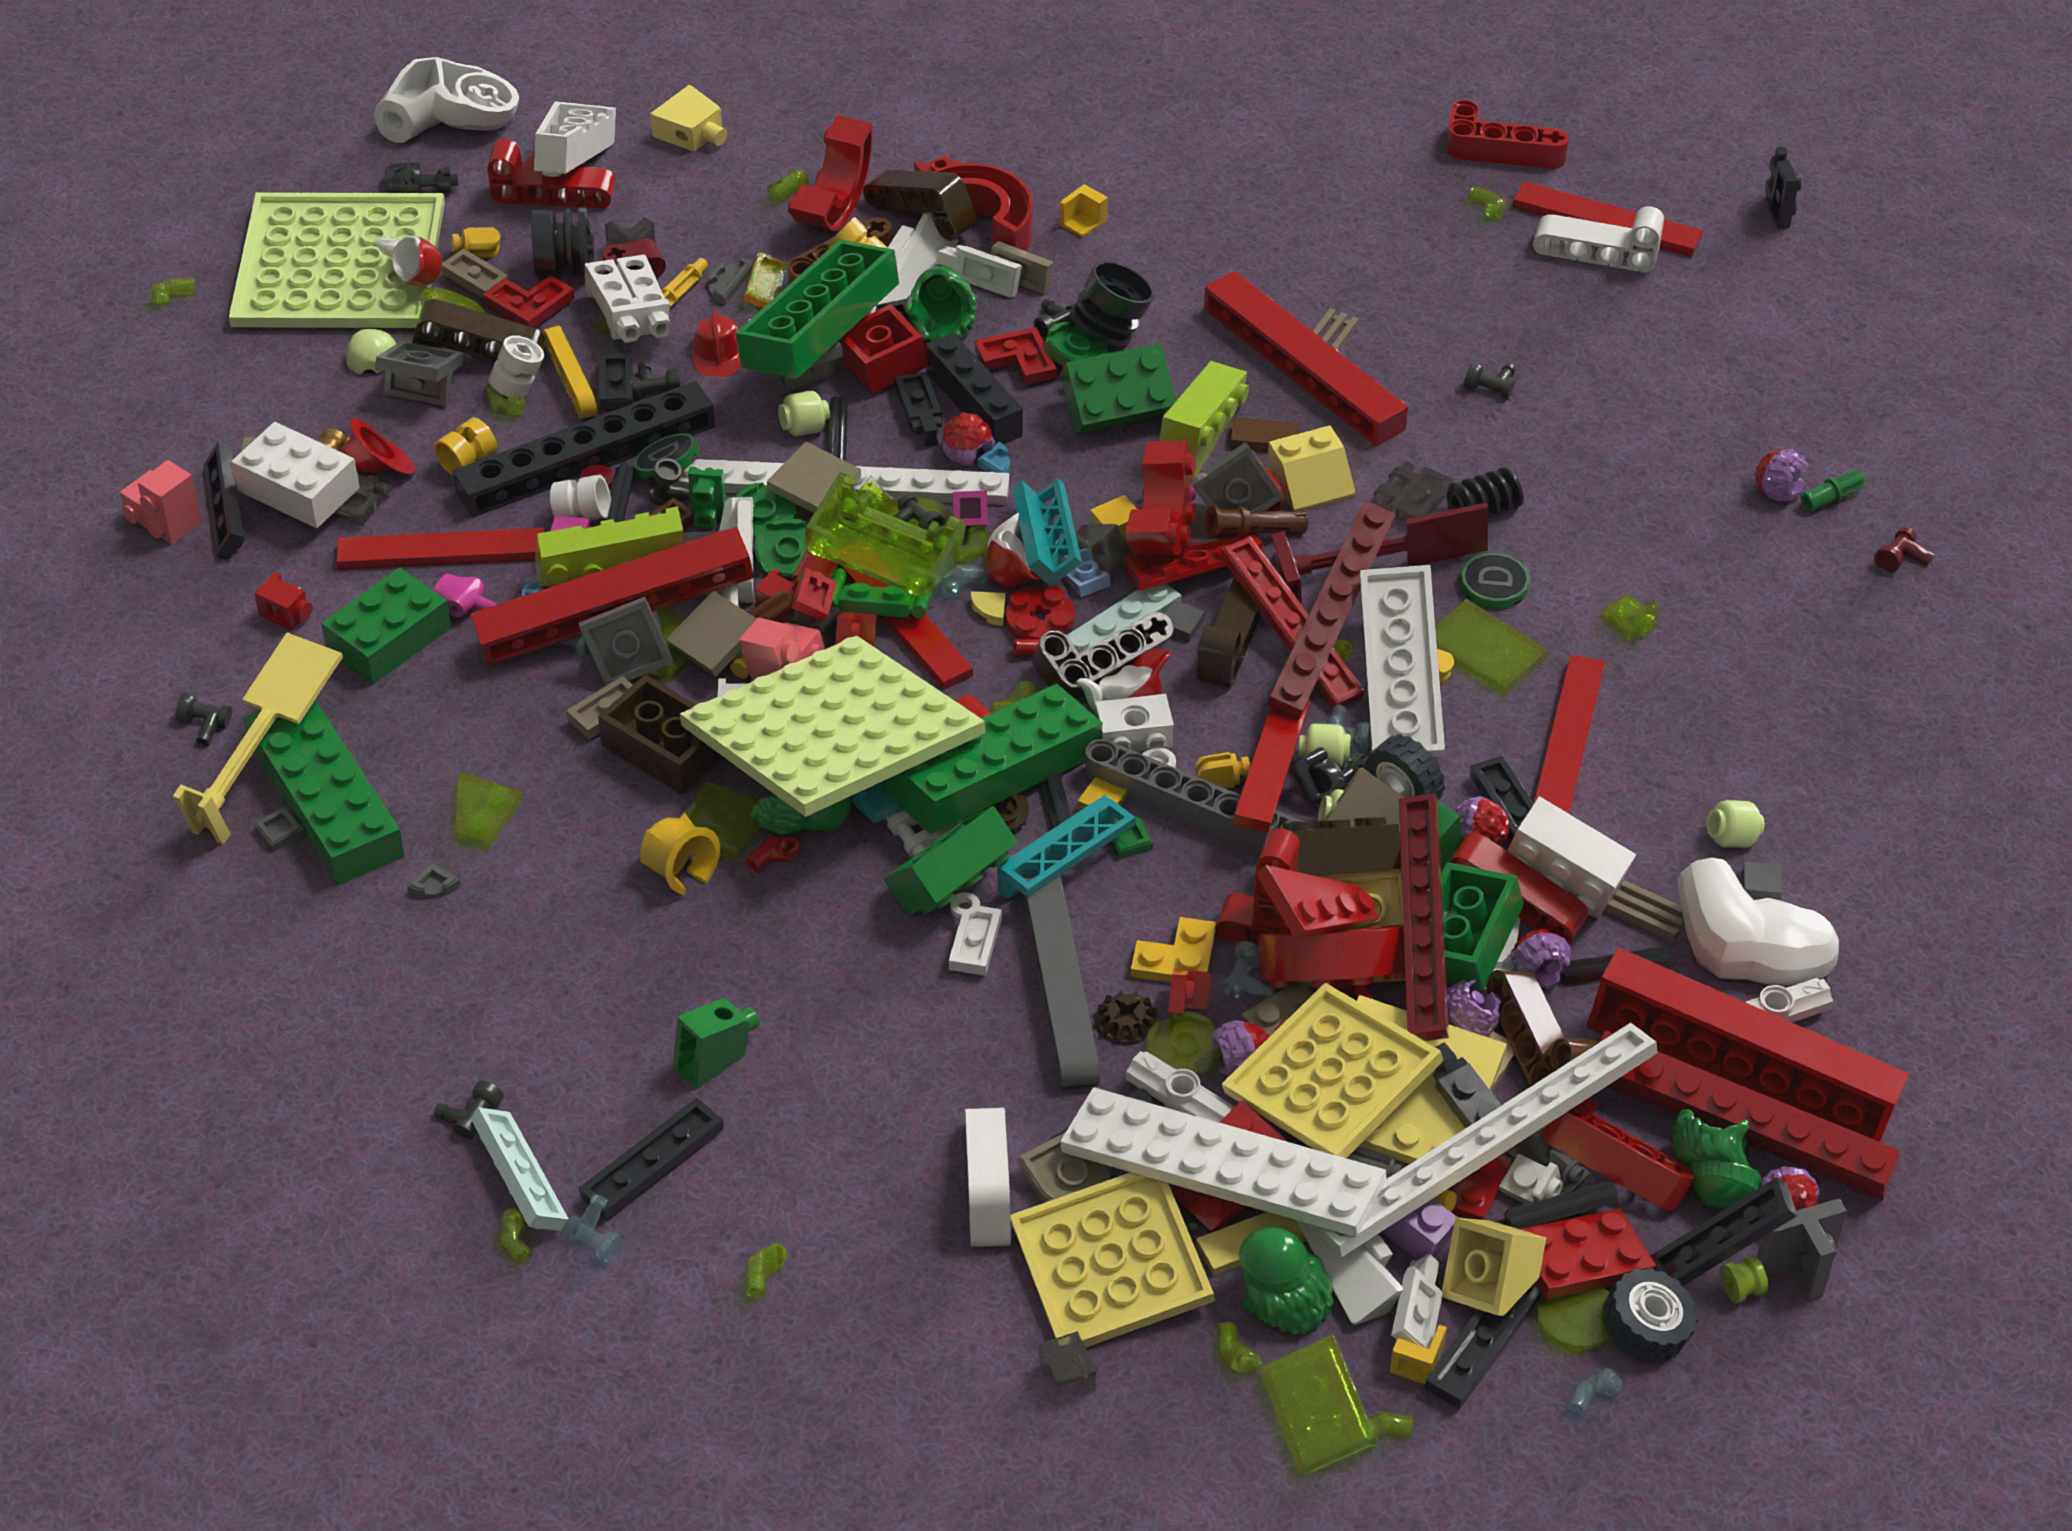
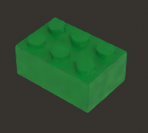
(1117, 388)
(387, 625)
(952, 862)
(1478, 919)

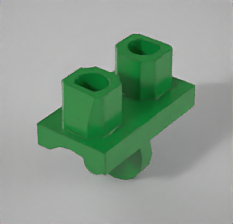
(706, 495)

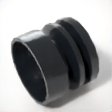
(561, 241)
(1112, 303)

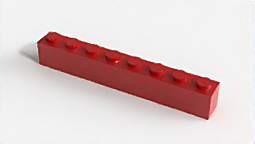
(1306, 358)
(661, 577)
(1772, 1124)

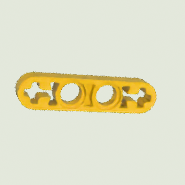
(570, 372)

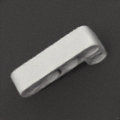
(1603, 243)
(988, 1177)

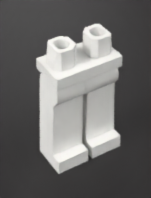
(629, 298)

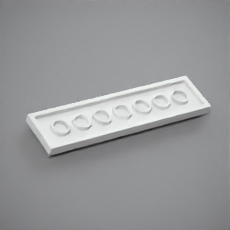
(1224, 1161)

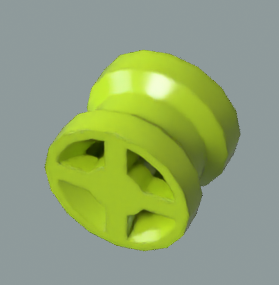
(1743, 1278)

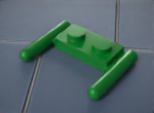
(876, 600)

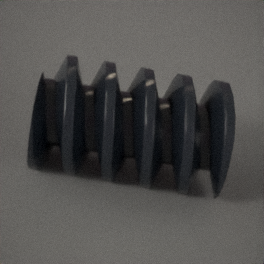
(1493, 488)

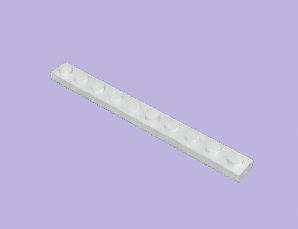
(895, 481)
(1499, 1132)

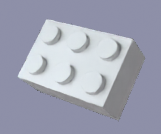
(295, 474)
(1571, 855)

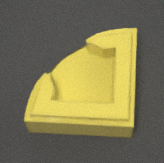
(990, 606)

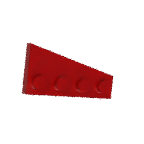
(1199, 557)
(1316, 904)

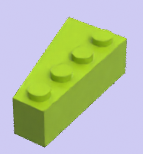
(1205, 410)
(580, 551)

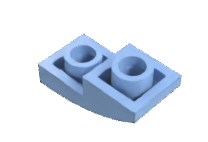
(1086, 577)

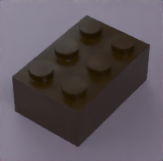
(649, 734)
(1347, 848)

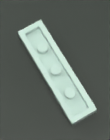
(1123, 614)
(519, 1169)

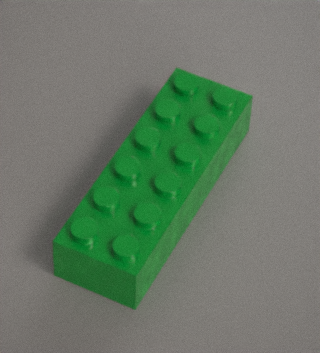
(817, 309)
(1016, 752)
(328, 795)

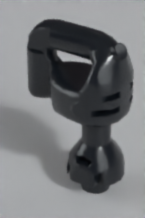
(408, 178)
(1326, 773)

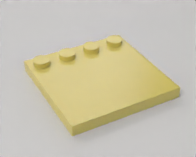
(1332, 1072)
(1424, 1116)
(1111, 1258)

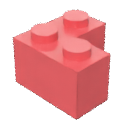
(163, 502)
(774, 644)

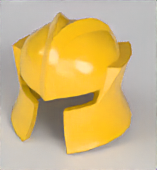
(670, 844)

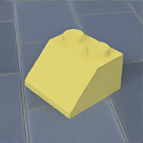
(1311, 468)
(1491, 1264)

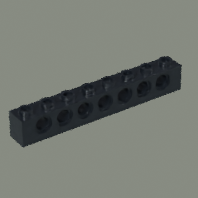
(568, 452)

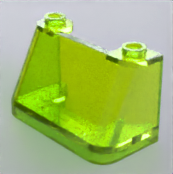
(881, 544)

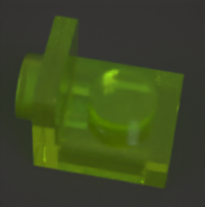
(878, 498)
(1631, 617)

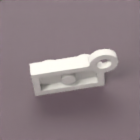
(974, 935)

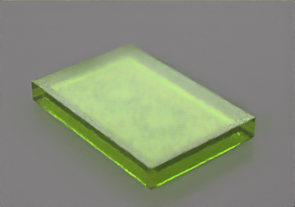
(1488, 647)
(1317, 1405)

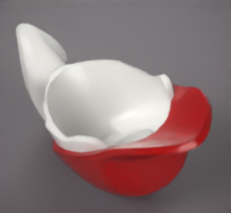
(413, 259)
(1006, 556)
(1132, 681)

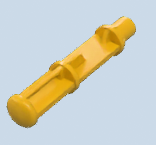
(684, 281)

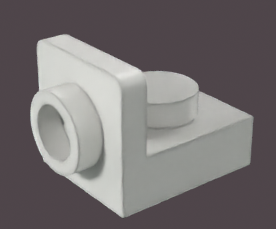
(1531, 1181)

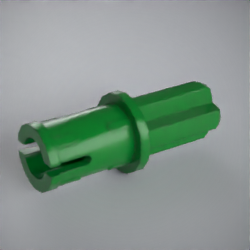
(1833, 490)

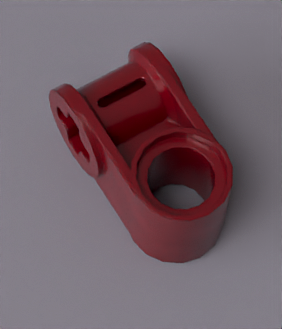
(635, 248)

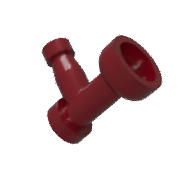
(1890, 556)

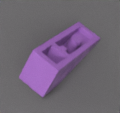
(1423, 1230)

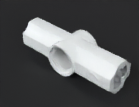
(1795, 1001)
(1176, 1088)

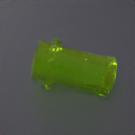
(787, 185)

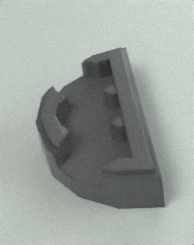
(727, 279)

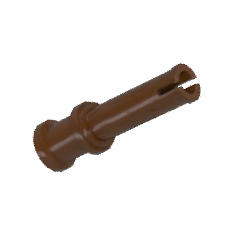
(1242, 521)

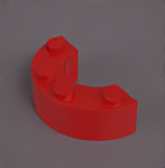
(840, 179)
(1000, 197)
(1167, 506)
(1333, 956)

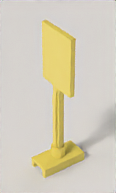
(282, 690)

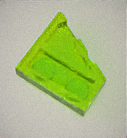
(483, 809)

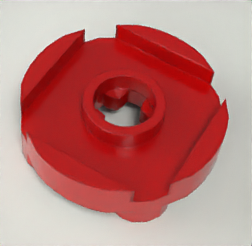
(1049, 601)

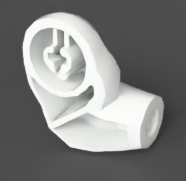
(444, 92)
(1748, 937)

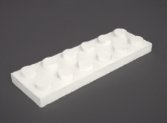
(1402, 656)

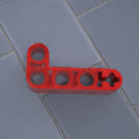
(1503, 141)
(520, 184)
(1544, 901)
(1247, 916)
(1619, 1156)

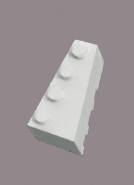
(572, 136)

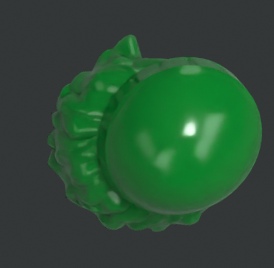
(941, 304)
(781, 818)
(1715, 1160)
(1284, 1281)

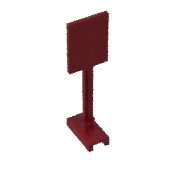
(1426, 541)

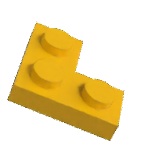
(1190, 951)

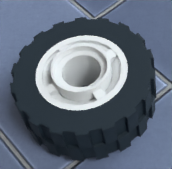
(1406, 767)
(1650, 1315)

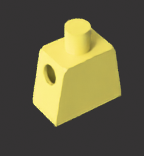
(688, 120)

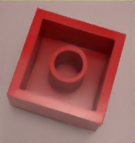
(883, 348)

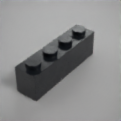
(974, 387)

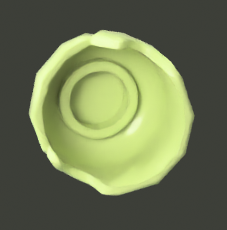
(365, 348)

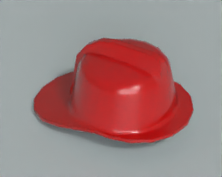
(716, 346)
(373, 452)

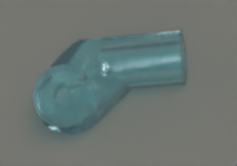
(958, 576)
(1590, 1385)

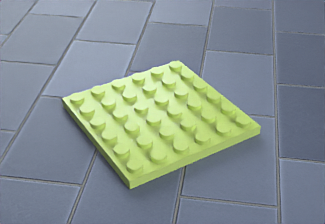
(317, 263)
(832, 725)

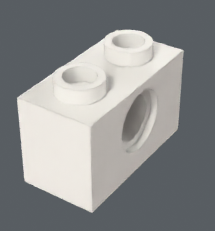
(1137, 722)

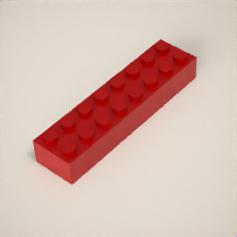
(1747, 1045)

